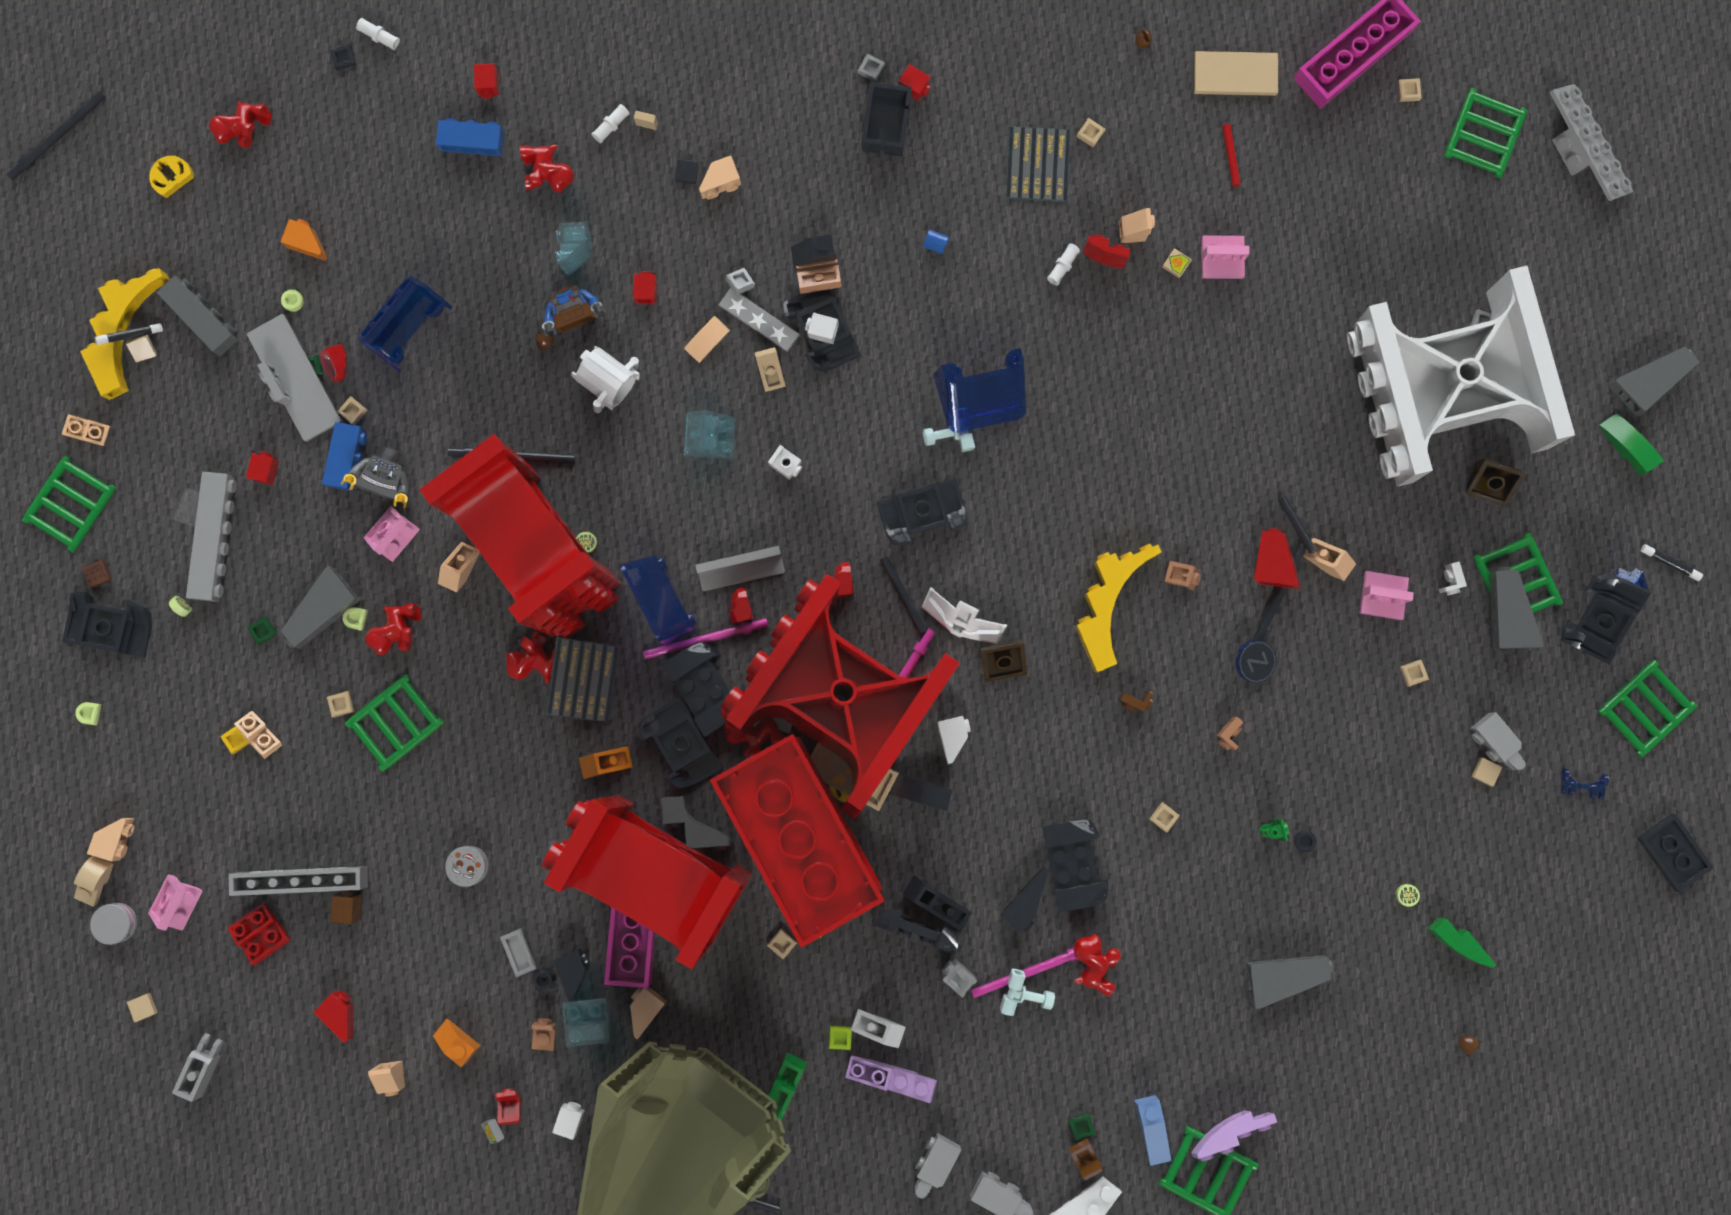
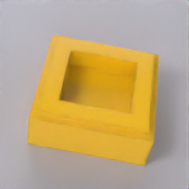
(234, 740)

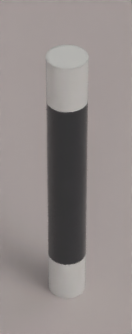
(122, 335)
(1671, 562)

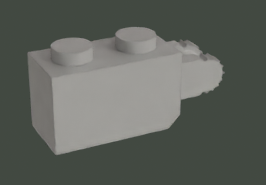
(1499, 741)
(957, 977)
(198, 1070)
(936, 1164)
(999, 1197)

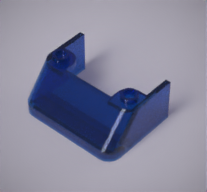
(400, 319)

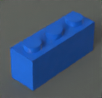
(470, 137)
(343, 454)

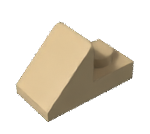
(770, 369)

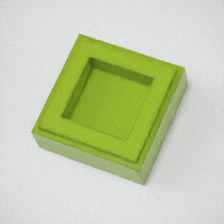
(840, 1037)

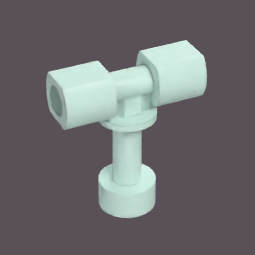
(965, 438)
(1018, 993)

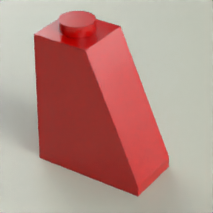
(1275, 561)

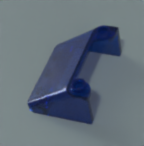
(984, 397)
(658, 599)

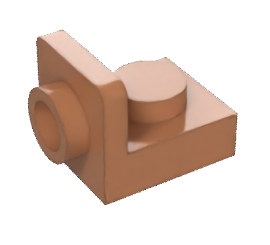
(1182, 575)
(1231, 729)
(544, 1034)

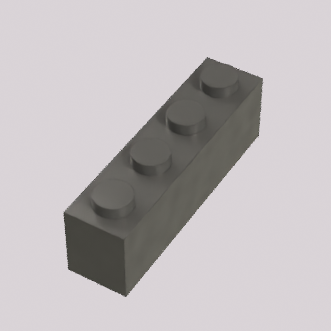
(197, 315)

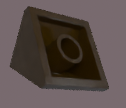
(1494, 481)
(1003, 661)

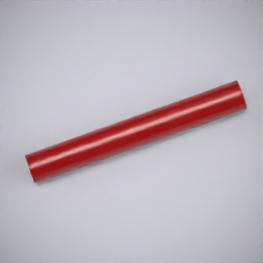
(1231, 155)

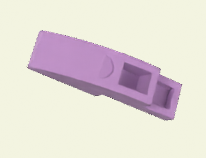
(891, 1078)
(1224, 1135)

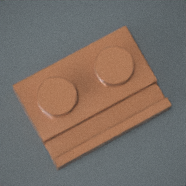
(818, 276)

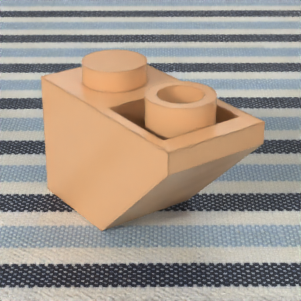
(720, 177)
(1136, 226)
(111, 841)

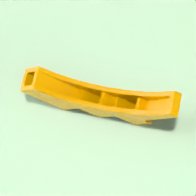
(122, 302)
(1113, 574)

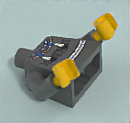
(380, 477)

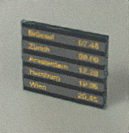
(1038, 164)
(582, 680)

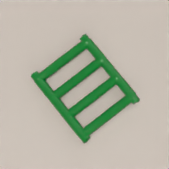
(1505, 151)
(84, 526)
(1537, 560)
(1672, 721)
(418, 736)
(1186, 1192)

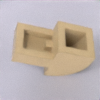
(91, 880)

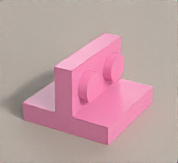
(1223, 257)
(391, 534)
(1384, 595)
(174, 904)

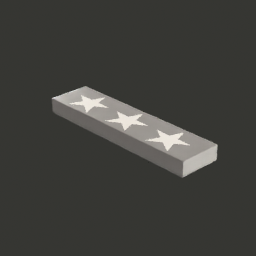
(759, 320)

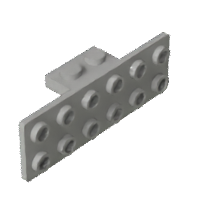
(1585, 145)
(292, 378)

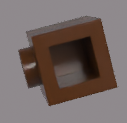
(346, 907)

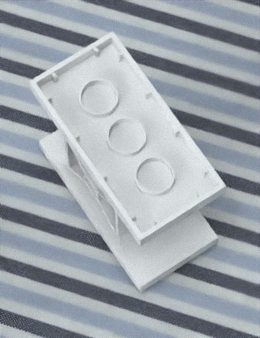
(1460, 378)

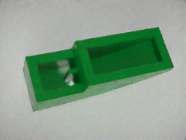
(1631, 444)
(1460, 942)
(786, 1083)

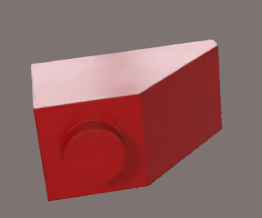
(337, 1015)

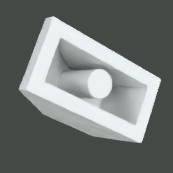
(953, 736)
(878, 1029)

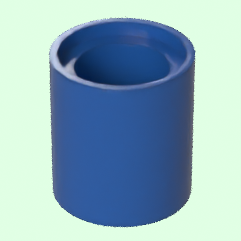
(935, 241)

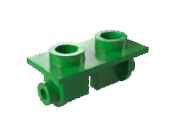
(1275, 830)

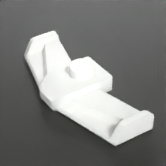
(962, 619)

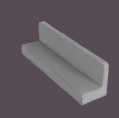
(740, 568)

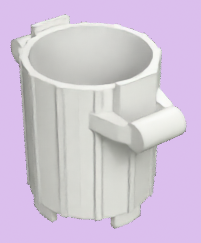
(606, 377)

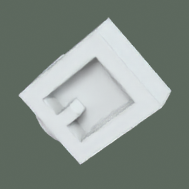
(1456, 578)

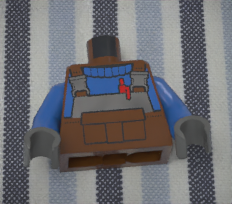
(570, 308)

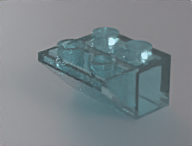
(574, 246)
(709, 435)
(587, 1022)

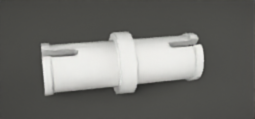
(377, 33)
(610, 123)
(1063, 264)

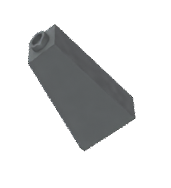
(1650, 382)
(319, 608)
(1511, 612)
(1282, 978)

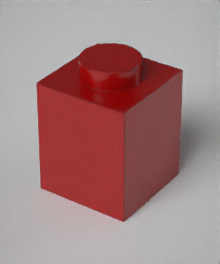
(486, 80)
(917, 80)
(645, 288)
(262, 468)

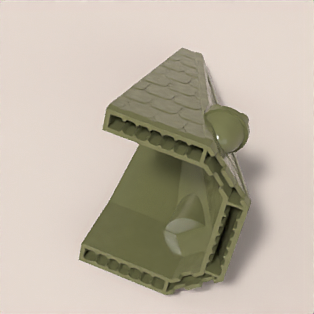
(679, 1137)

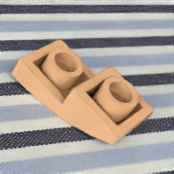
(706, 339)
(86, 430)
(257, 734)

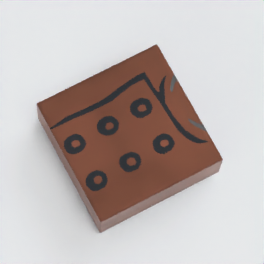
(97, 574)

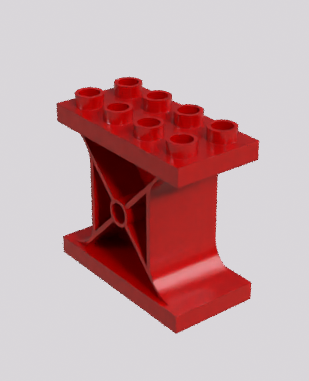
(522, 539)
(813, 667)
(799, 839)
(645, 875)

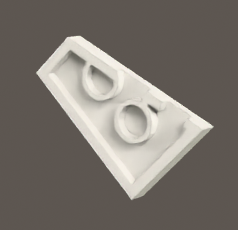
(1092, 1201)

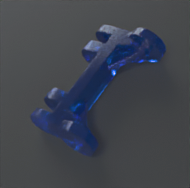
(1568, 781)

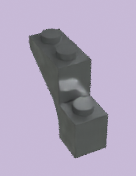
(697, 834)

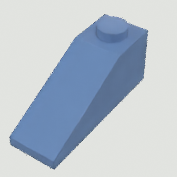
(1153, 1129)

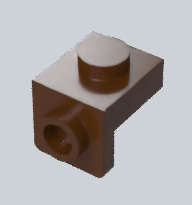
(1131, 703)
(1086, 1159)

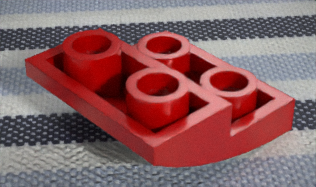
(1098, 250)
(259, 934)

